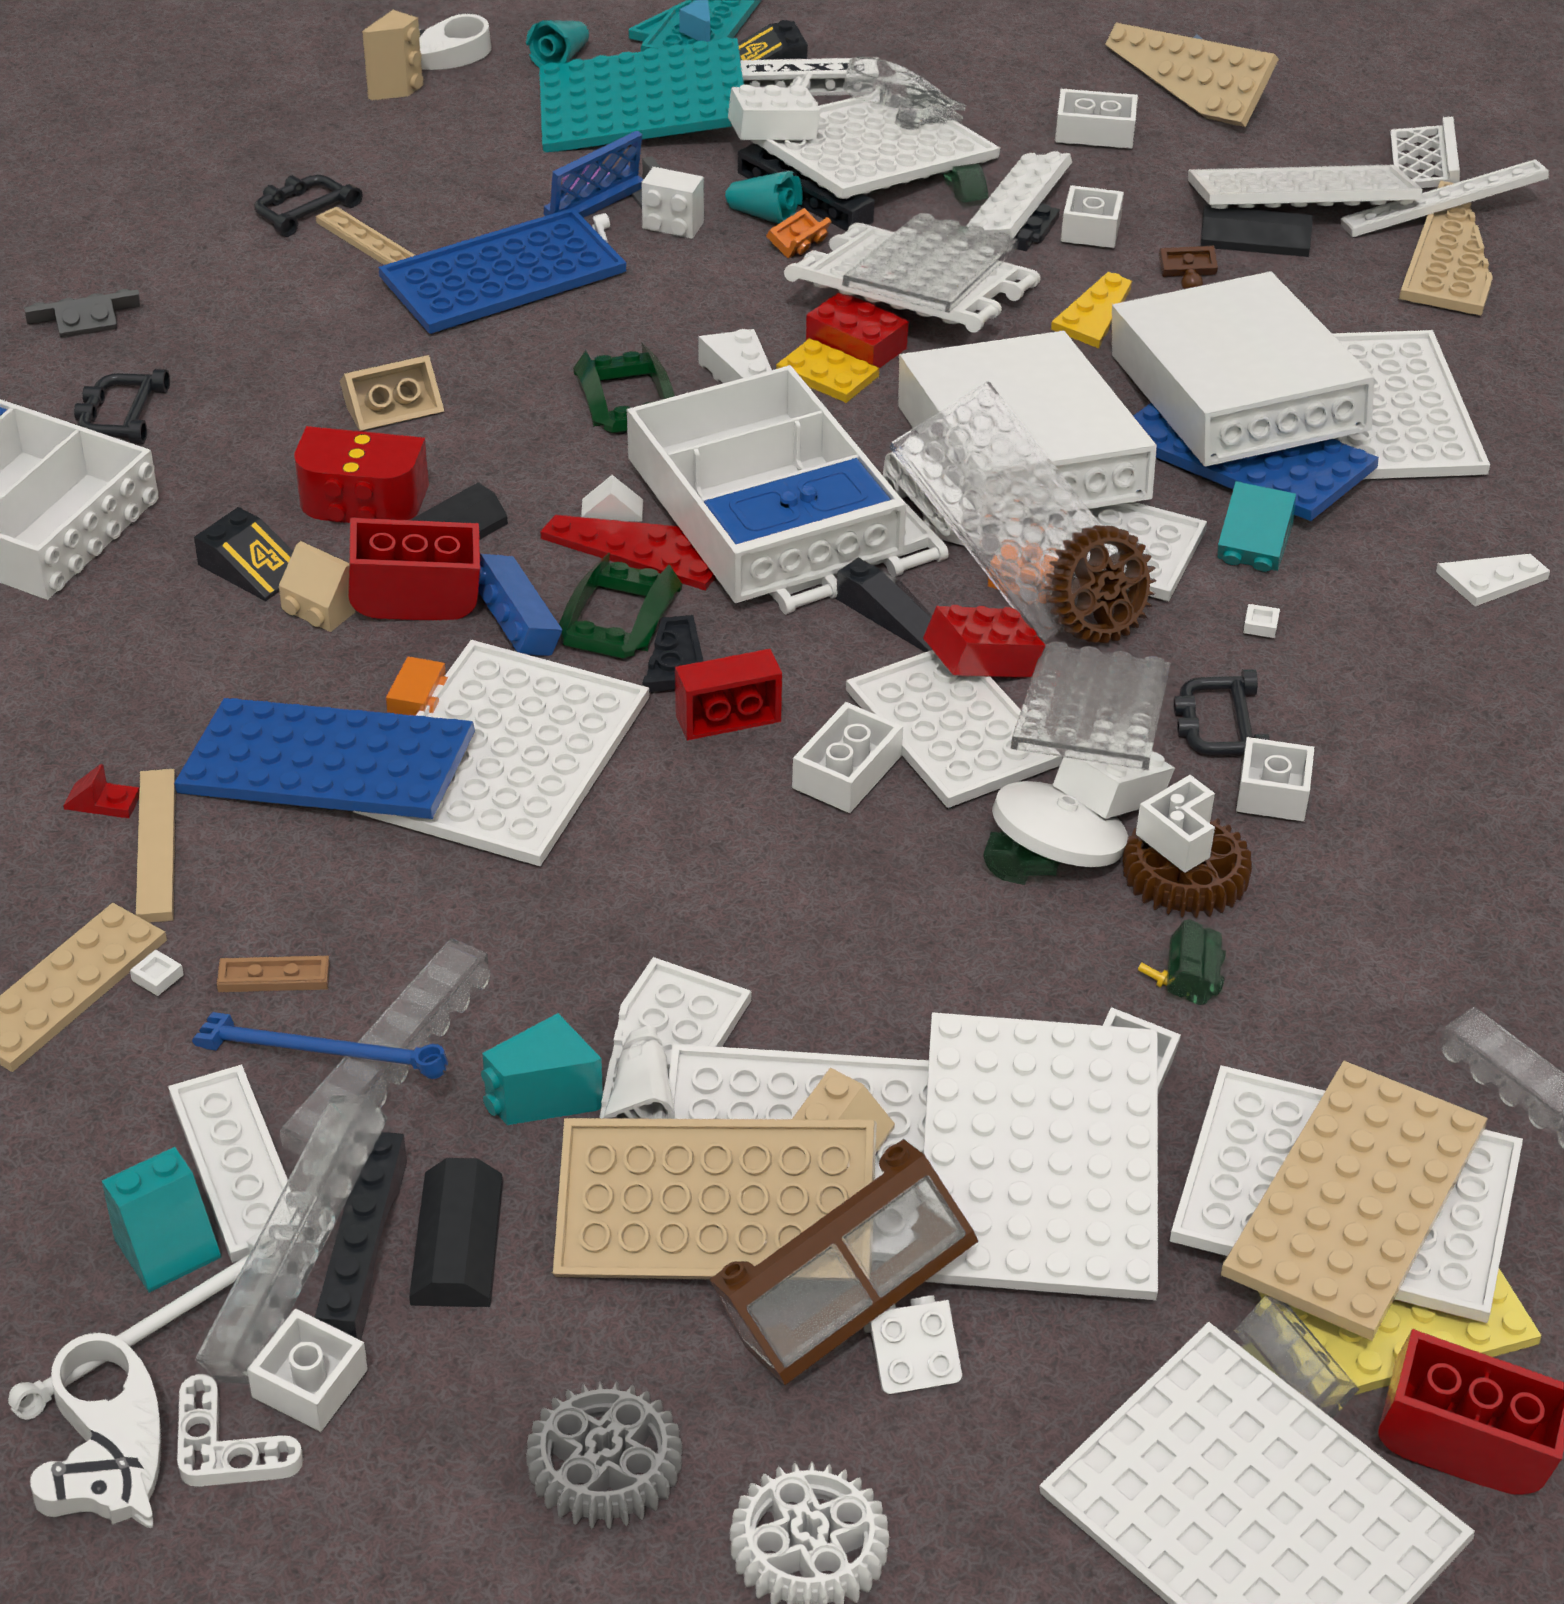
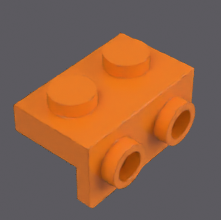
(798, 233)

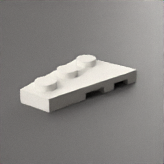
(1492, 577)

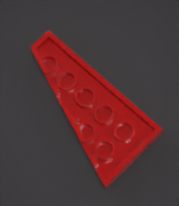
(632, 543)

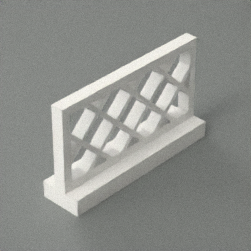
(1445, 153)

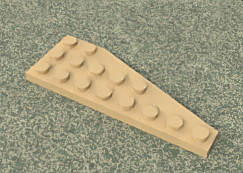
(1206, 75)
(1449, 263)

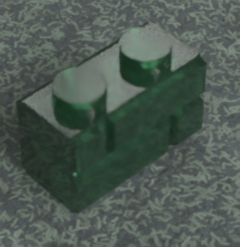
(1195, 962)

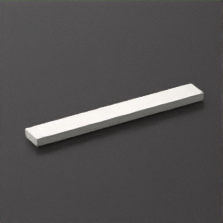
(1445, 198)

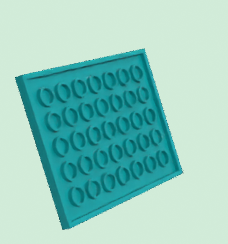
(642, 91)

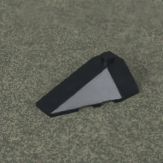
(883, 601)

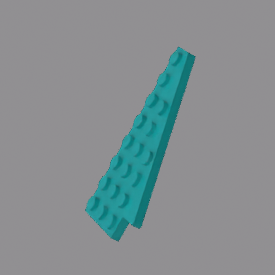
(663, 29)

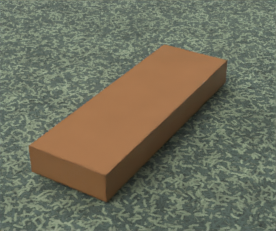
(273, 973)

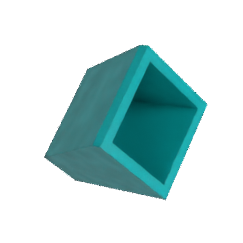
(1257, 526)
(542, 1074)
(160, 1219)

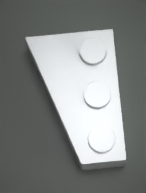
(732, 355)

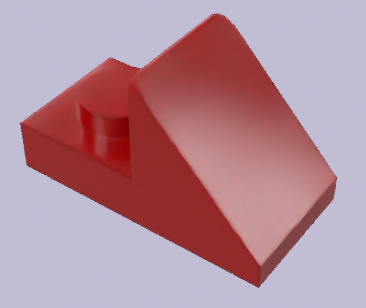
(97, 796)

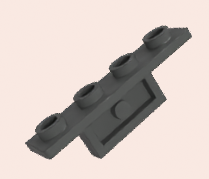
(83, 314)

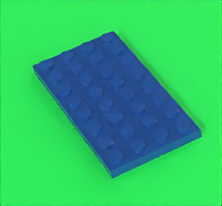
(501, 270)
(1313, 471)
(326, 758)

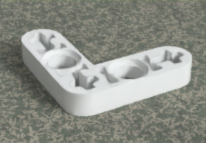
(218, 1454)

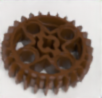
(1098, 588)
(1206, 886)

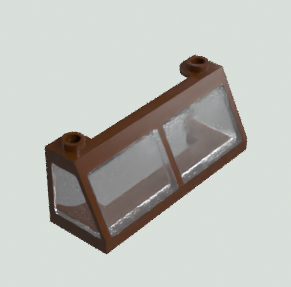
(846, 1266)

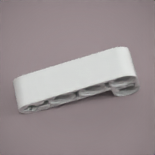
(906, 486)

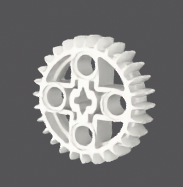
(809, 1530)

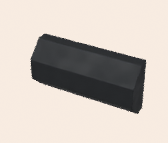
(1257, 231)
(471, 505)
(457, 1235)

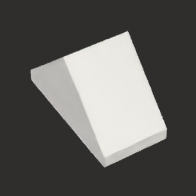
(613, 502)

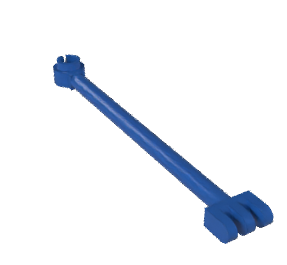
(219, 1027)

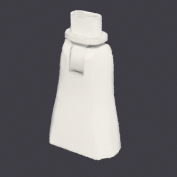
(641, 1079)

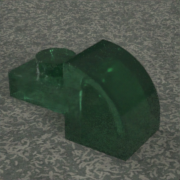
(968, 182)
(1013, 861)

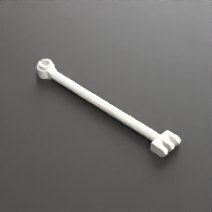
(40, 1392)

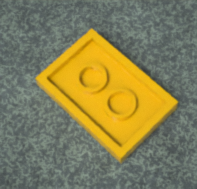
(830, 370)

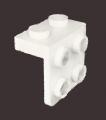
(915, 1346)

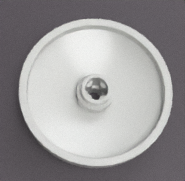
(1058, 825)

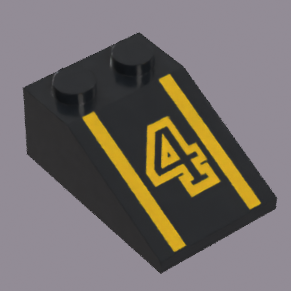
(775, 42)
(244, 553)

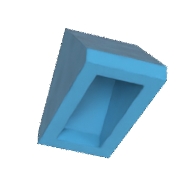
(695, 20)

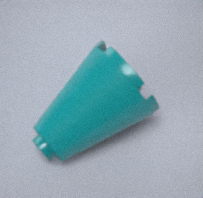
(556, 41)
(767, 196)

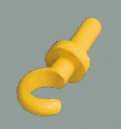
(1161, 978)

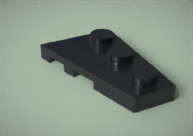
(674, 646)

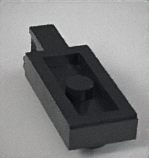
(1037, 226)

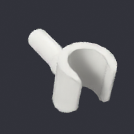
(601, 224)

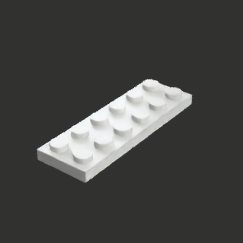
(1021, 192)
(230, 1153)

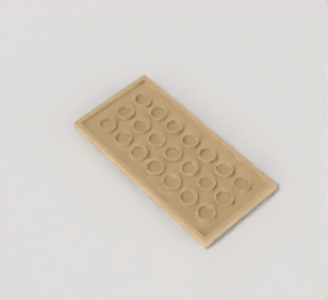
(698, 1191)
(1355, 1199)

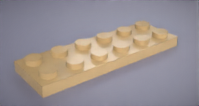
(72, 981)

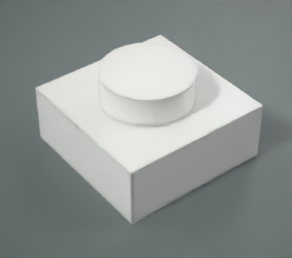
(1261, 620)
(156, 972)

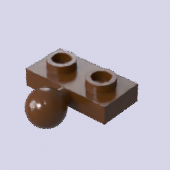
(1188, 262)

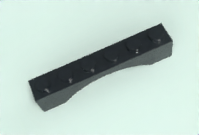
(353, 1258)

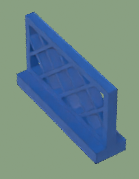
(603, 188)

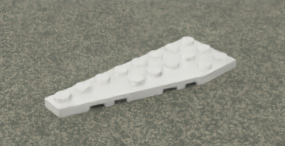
(682, 1008)

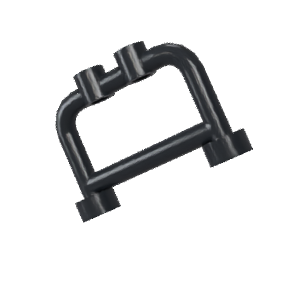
(287, 223)
(132, 427)
(1189, 725)

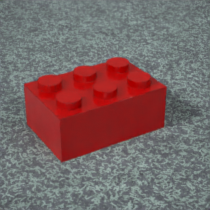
(858, 329)
(983, 641)
(728, 694)

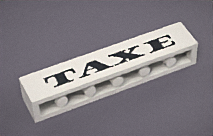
(826, 77)

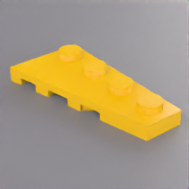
(1091, 313)

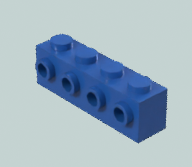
(517, 606)

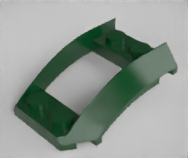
(608, 367)
(618, 575)

